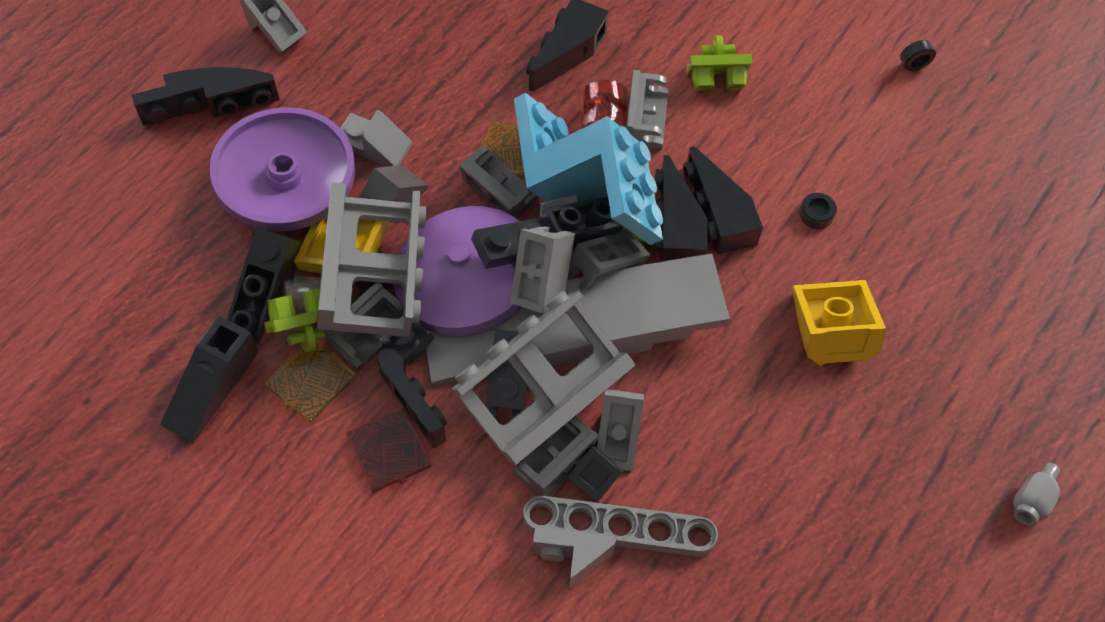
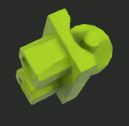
(719, 60)
(283, 317)

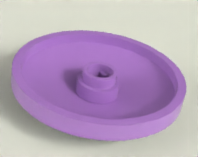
(280, 168)
(456, 288)

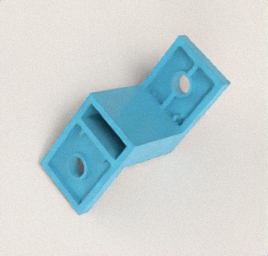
(589, 164)

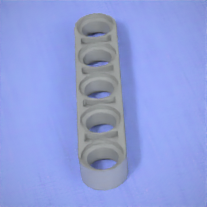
(638, 518)

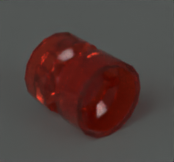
(602, 100)

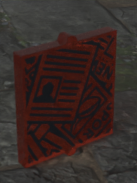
(388, 450)

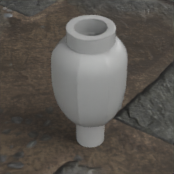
(1037, 496)

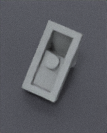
(274, 21)
(376, 139)
(620, 426)
(585, 549)

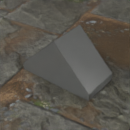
(392, 184)

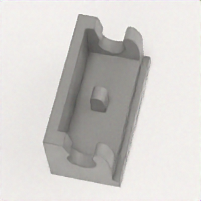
(648, 109)
(541, 267)

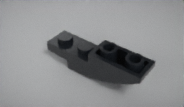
(217, 88)
(585, 219)

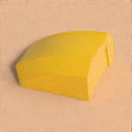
(838, 321)

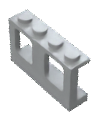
(346, 264)
(555, 396)

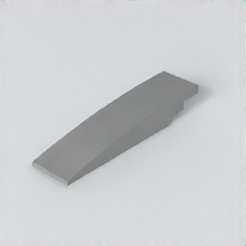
(628, 304)

